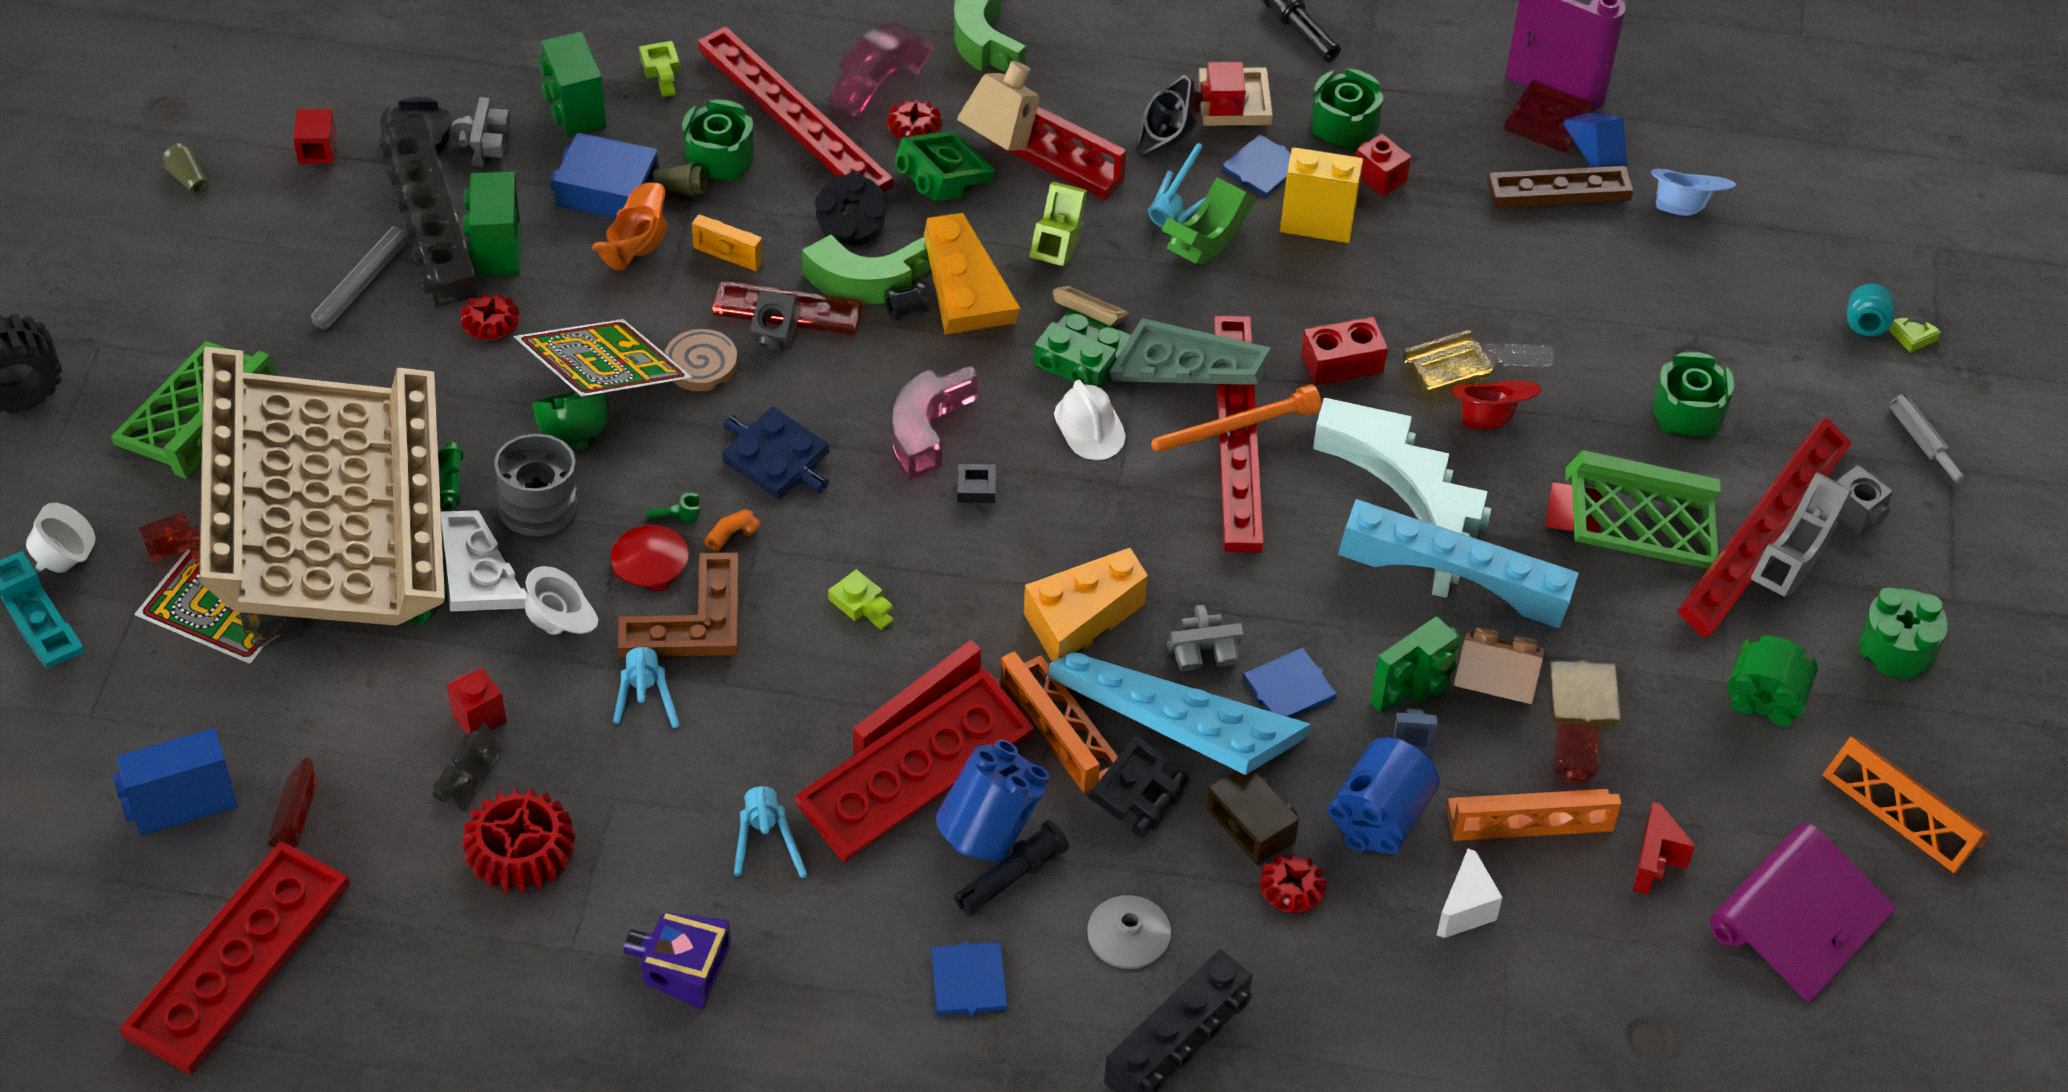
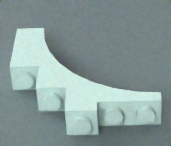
(1419, 475)

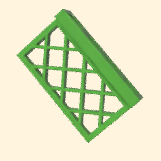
(185, 443)
(1644, 484)

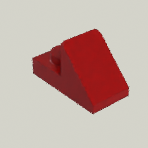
(1661, 845)

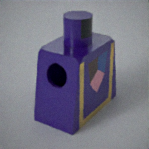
(682, 955)

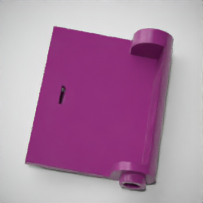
(1569, 46)
(1798, 906)

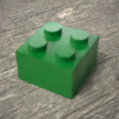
(572, 84)
(493, 223)

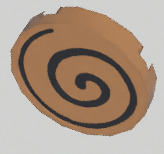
(705, 356)

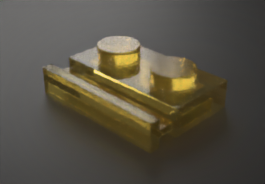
(1447, 362)

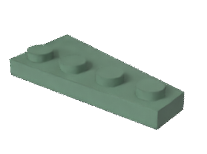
(1188, 356)

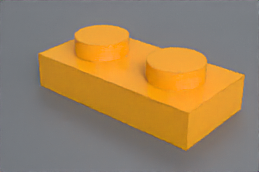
(727, 242)

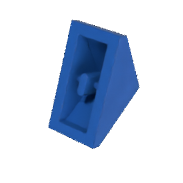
(1599, 138)

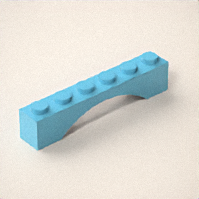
(1527, 583)

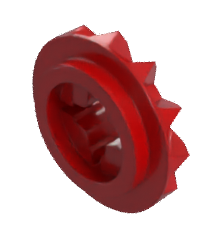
(899, 119)
(497, 325)
(1287, 896)

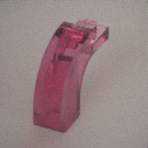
(874, 58)
(917, 406)

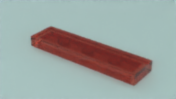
(816, 311)

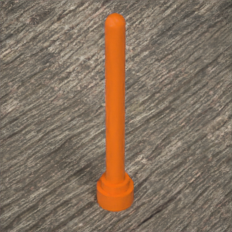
(1304, 401)

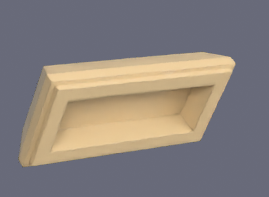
(1090, 306)

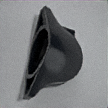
(1169, 115)

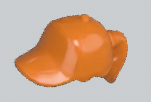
(637, 227)

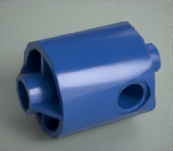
(1384, 796)
(991, 801)

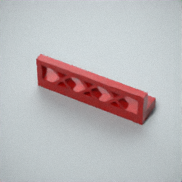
(1068, 161)
(920, 694)

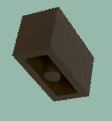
(1253, 814)

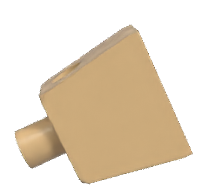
(1003, 108)

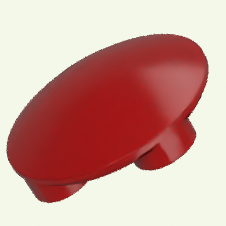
(649, 556)

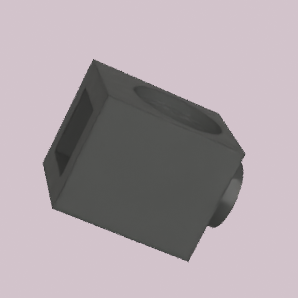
(774, 304)
(1867, 501)

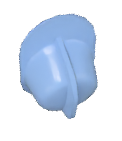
(1686, 193)

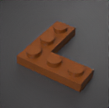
(706, 634)

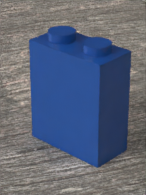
(601, 174)
(174, 782)

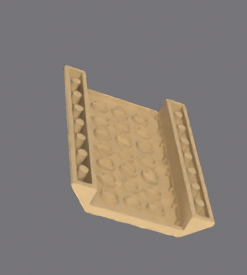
(320, 495)

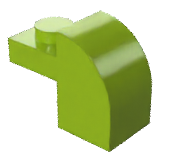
(1061, 225)

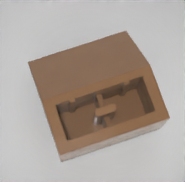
(1499, 665)

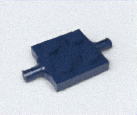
(776, 453)

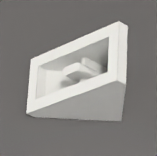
(1472, 899)

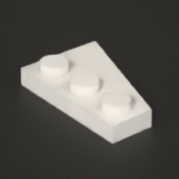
(474, 567)

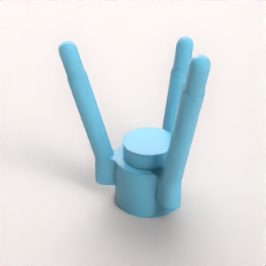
(1169, 203)
(641, 673)
(762, 813)

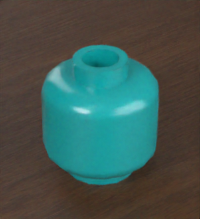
(1870, 310)

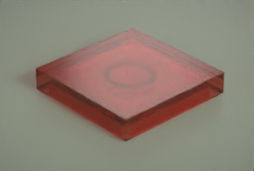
(1541, 115)

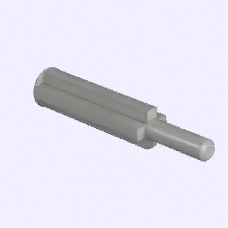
(1924, 434)

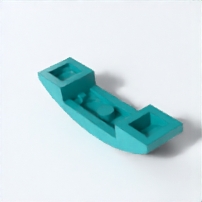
(35, 613)

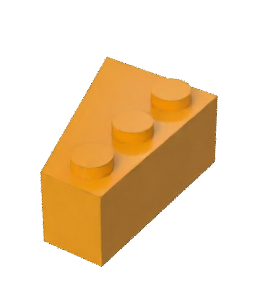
(965, 278)
(1084, 601)

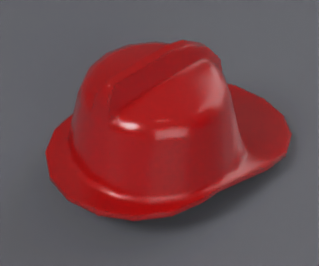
(1492, 403)

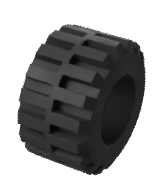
(26, 363)

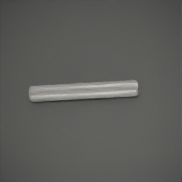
(359, 278)

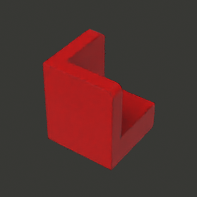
(1560, 508)

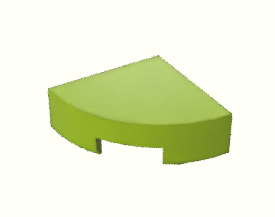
(1914, 335)

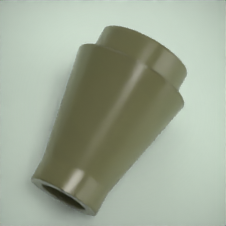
(185, 166)
(683, 179)

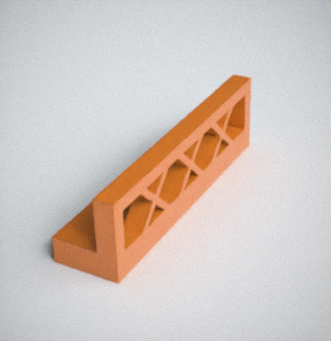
(1052, 725)
(1915, 792)
(1532, 814)

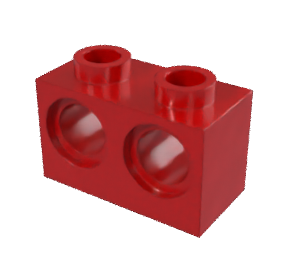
(1344, 351)

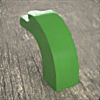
(980, 42)
(1212, 225)
(861, 278)

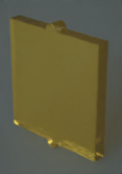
(1584, 693)

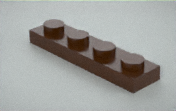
(1560, 186)

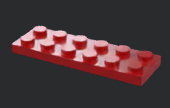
(909, 765)
(234, 958)

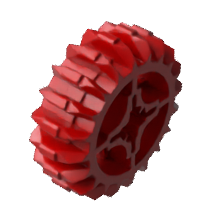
(528, 849)

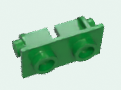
(449, 464)

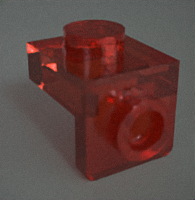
(171, 537)
(1576, 751)

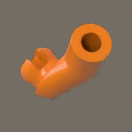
(728, 525)

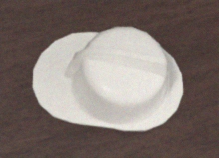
(1090, 422)
(59, 538)
(557, 602)

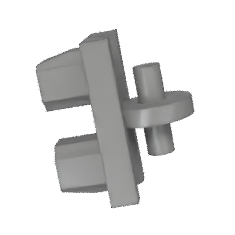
(478, 131)
(1205, 633)

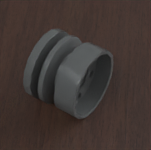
(536, 484)

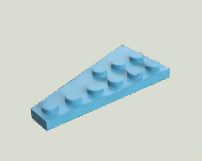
(1210, 724)

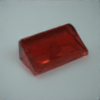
(294, 805)

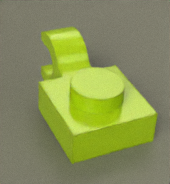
(661, 62)
(860, 597)

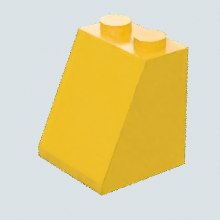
(1321, 195)

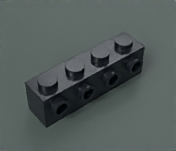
(1179, 1026)

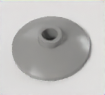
(1125, 945)

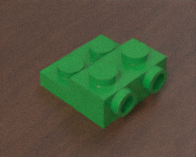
(942, 164)
(1079, 348)
(1416, 665)

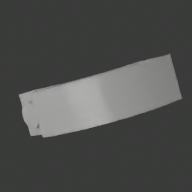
(1805, 537)

